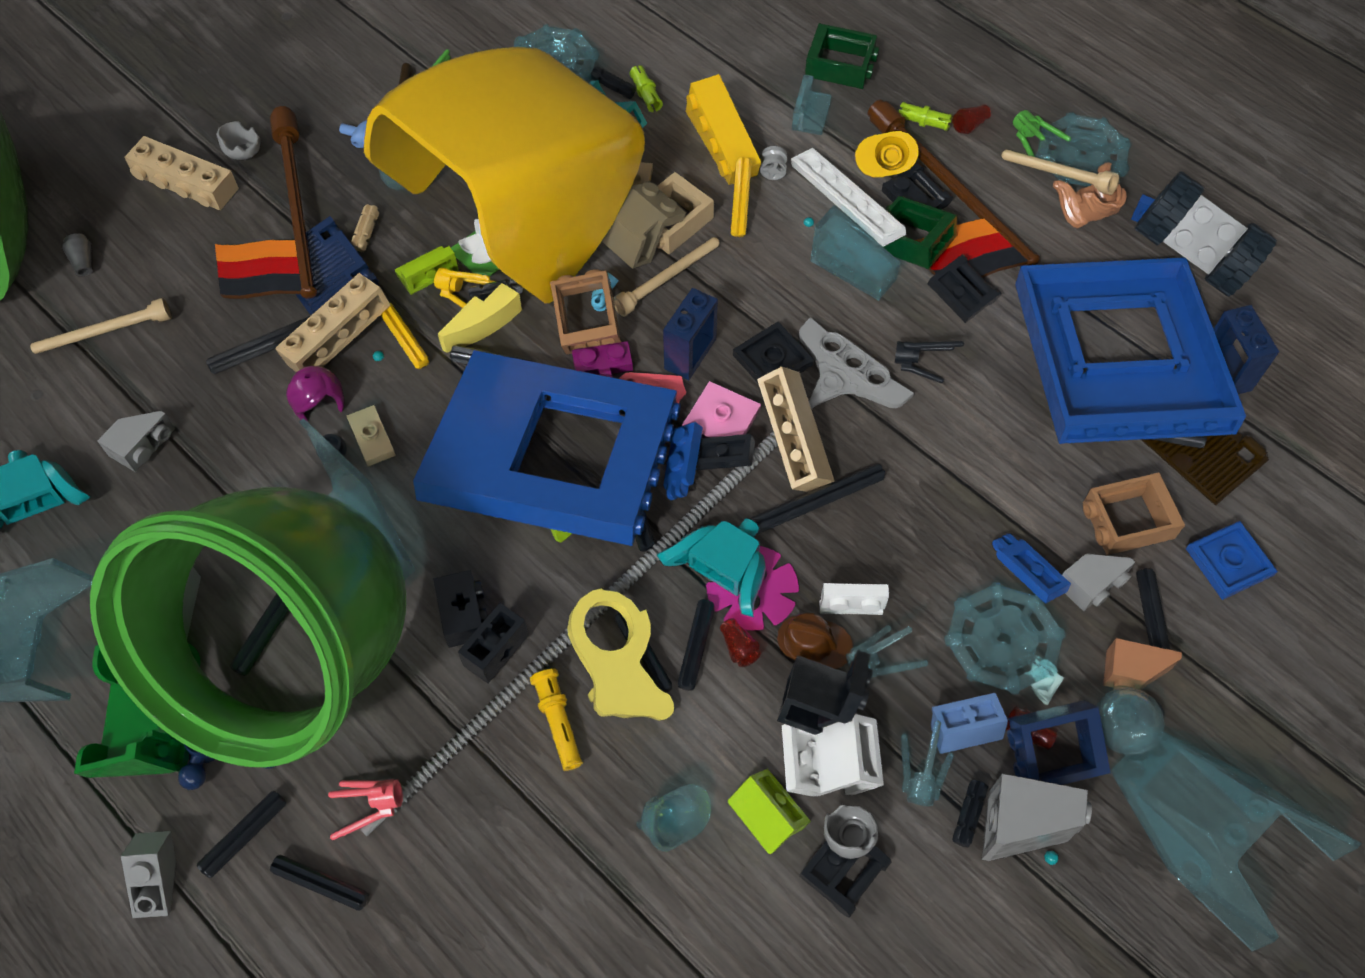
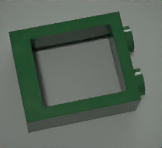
(842, 41)
(938, 223)

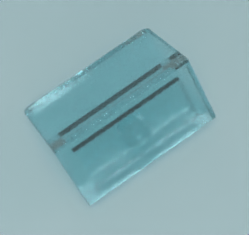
(810, 108)

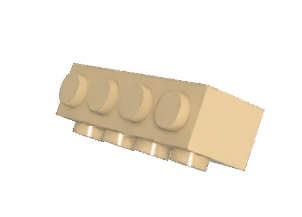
(181, 173)
(334, 324)
(795, 430)

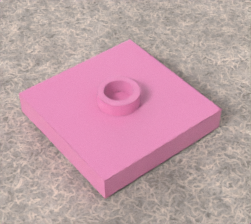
(722, 412)

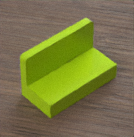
(422, 270)
(768, 810)

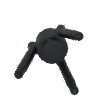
(909, 353)

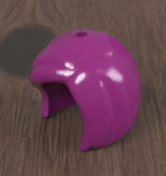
(310, 387)

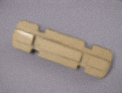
(364, 227)

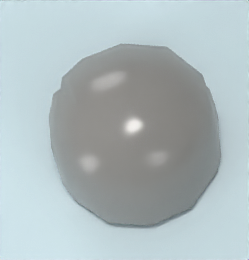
(237, 141)
(850, 831)

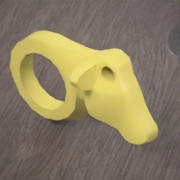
(618, 678)

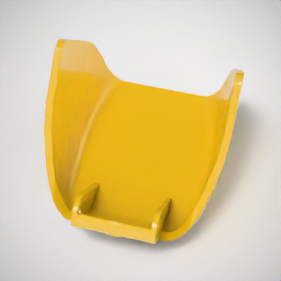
(532, 144)

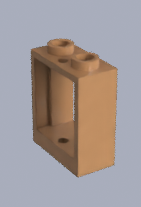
(572, 285)
(1157, 501)

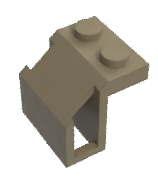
(641, 223)

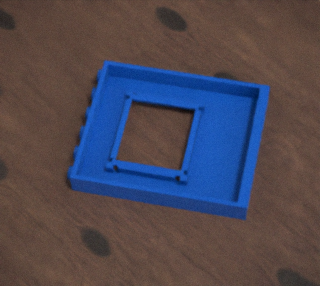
(1130, 396)
(492, 421)

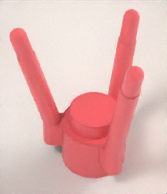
(383, 795)

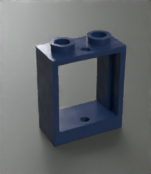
(690, 335)
(1256, 344)
(1089, 735)

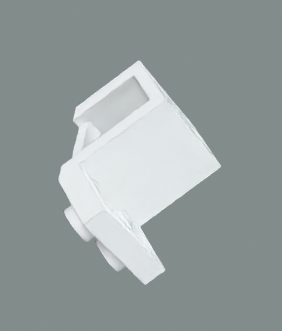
(833, 760)

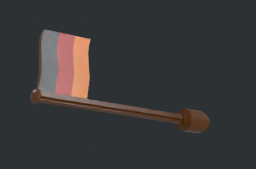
(984, 241)
(272, 265)

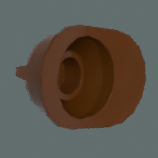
(814, 639)

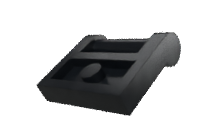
(903, 186)
(959, 293)
(828, 869)

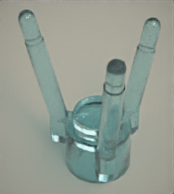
(874, 660)
(922, 788)

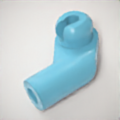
(598, 298)

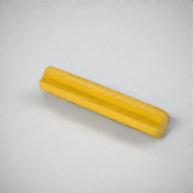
(741, 197)
(405, 337)

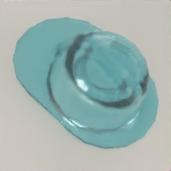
(675, 816)

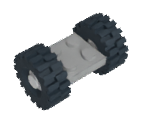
(1205, 234)

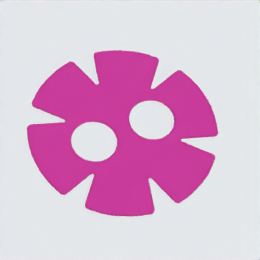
(771, 601)

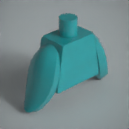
(34, 487)
(724, 556)

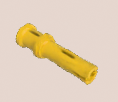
(552, 704)

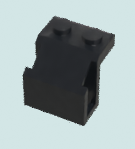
(823, 695)

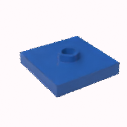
(1231, 560)

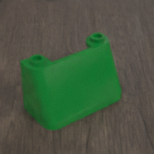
(130, 739)

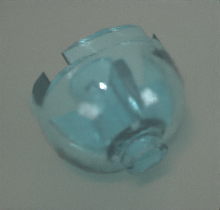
(1130, 721)

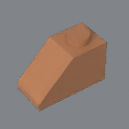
(1136, 664)

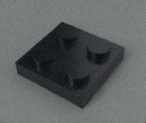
(770, 351)

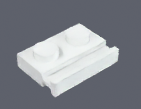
(853, 598)

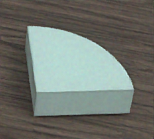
(1047, 687)

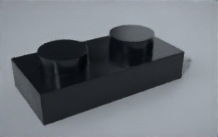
(726, 452)

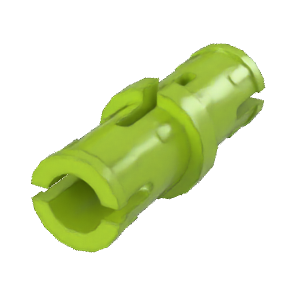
(646, 88)
(925, 116)

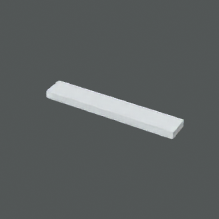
(848, 197)

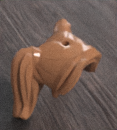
(1087, 202)

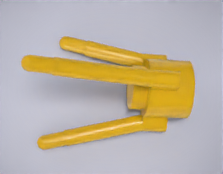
(452, 281)

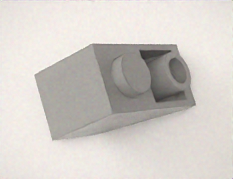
(136, 438)
(1094, 576)
(149, 873)

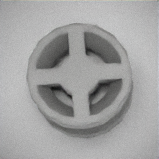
(773, 163)

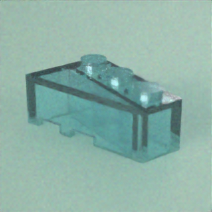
(853, 254)

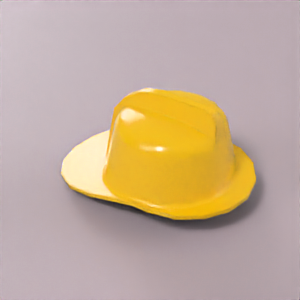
(886, 154)

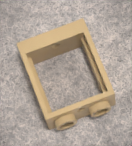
(692, 199)

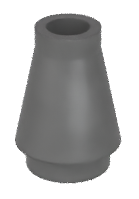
(78, 252)

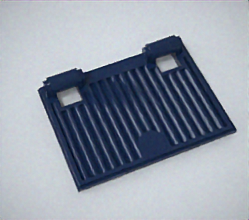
(332, 263)

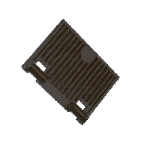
(1215, 467)

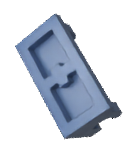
(969, 722)

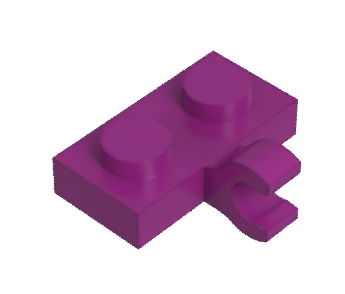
(603, 359)

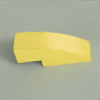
(481, 318)

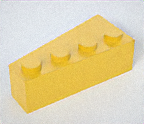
(720, 126)

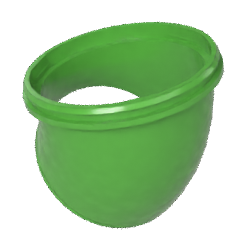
(315, 555)

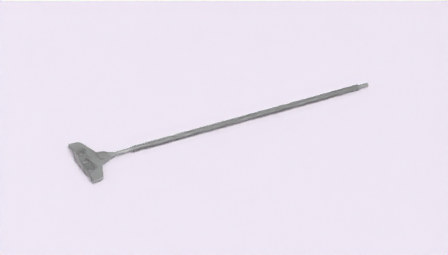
(835, 380)

